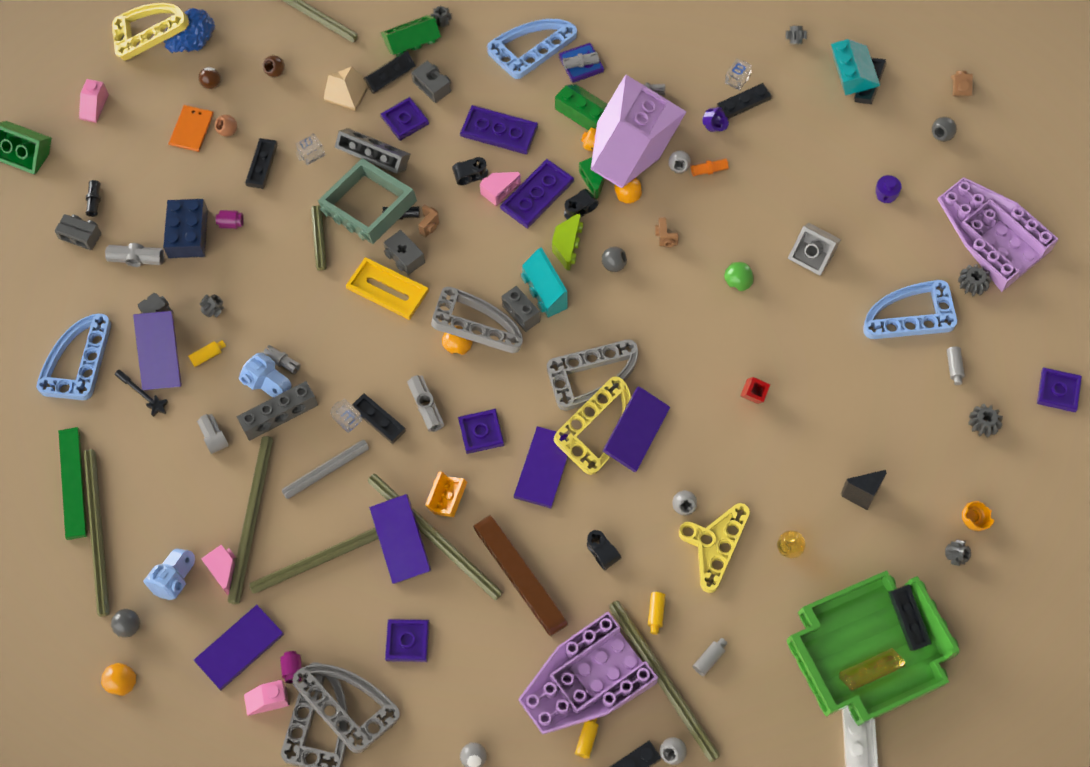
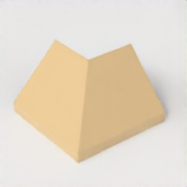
(345, 88)

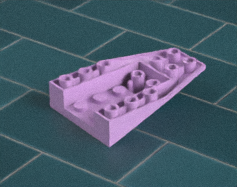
(633, 132)
(996, 231)
(586, 678)

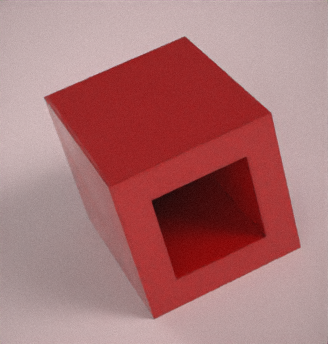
(755, 390)

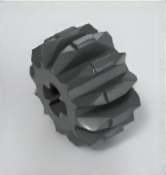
(974, 280)
(987, 427)

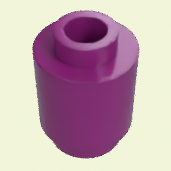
(229, 219)
(290, 665)

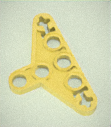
(711, 552)

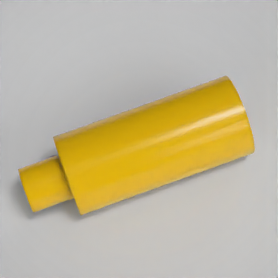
(206, 353)
(656, 612)
(587, 739)

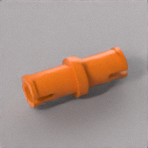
(709, 167)

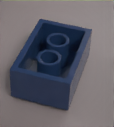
(185, 228)

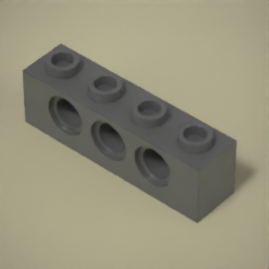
(372, 150)
(277, 410)

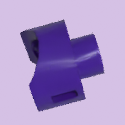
(715, 120)
(889, 187)

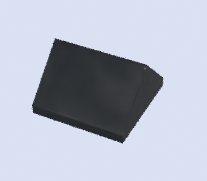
(863, 488)

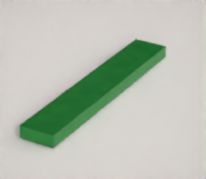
(72, 483)

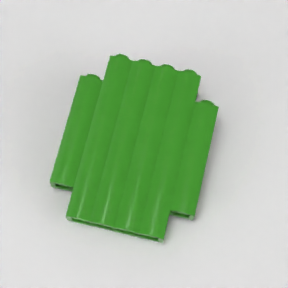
(859, 626)

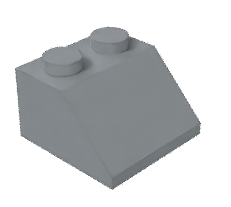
(814, 248)

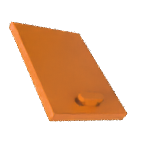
(191, 128)

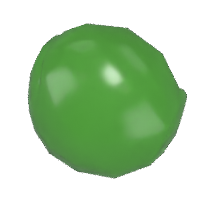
(739, 276)

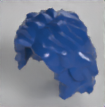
(195, 35)

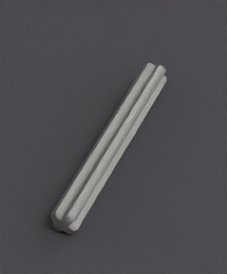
(325, 469)

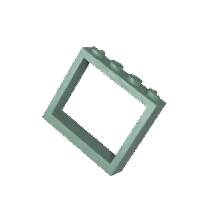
(372, 233)

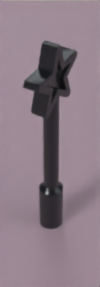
(155, 405)

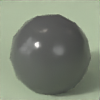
(944, 129)
(614, 259)
(125, 623)

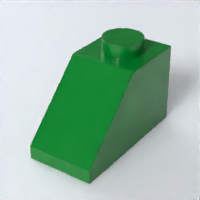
(592, 180)

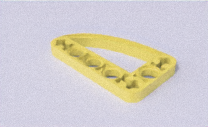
(127, 47)
(573, 441)

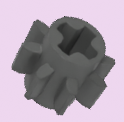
(441, 16)
(796, 34)
(211, 305)
(958, 552)

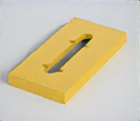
(392, 279)

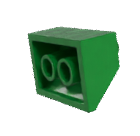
(411, 35)
(579, 106)
(23, 147)

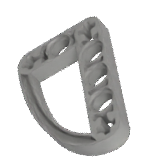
(512, 335)
(584, 364)
(340, 715)
(305, 723)

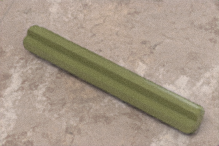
(318, 236)

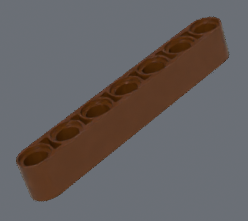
(520, 575)

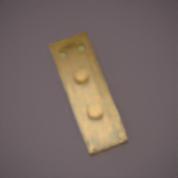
(871, 669)

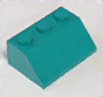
(854, 66)
(544, 283)

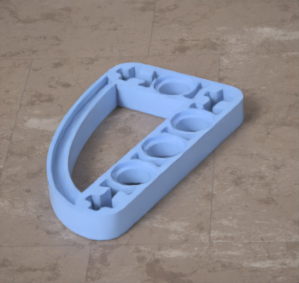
(516, 63)
(920, 329)
(94, 365)

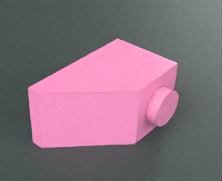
(92, 100)
(499, 186)
(221, 566)
(266, 698)

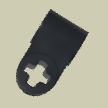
(469, 171)
(580, 204)
(604, 552)

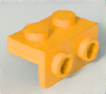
(445, 495)

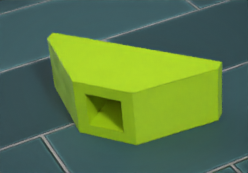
(566, 240)

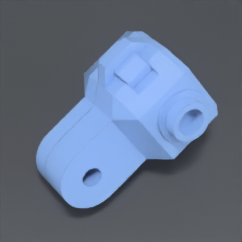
(260, 373)
(167, 579)

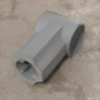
(213, 436)

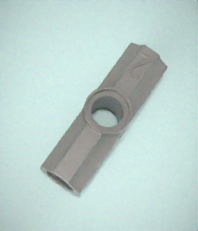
(134, 254)
(429, 412)

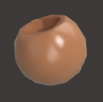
(226, 125)

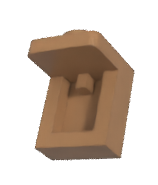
(962, 83)
(430, 221)
(665, 239)

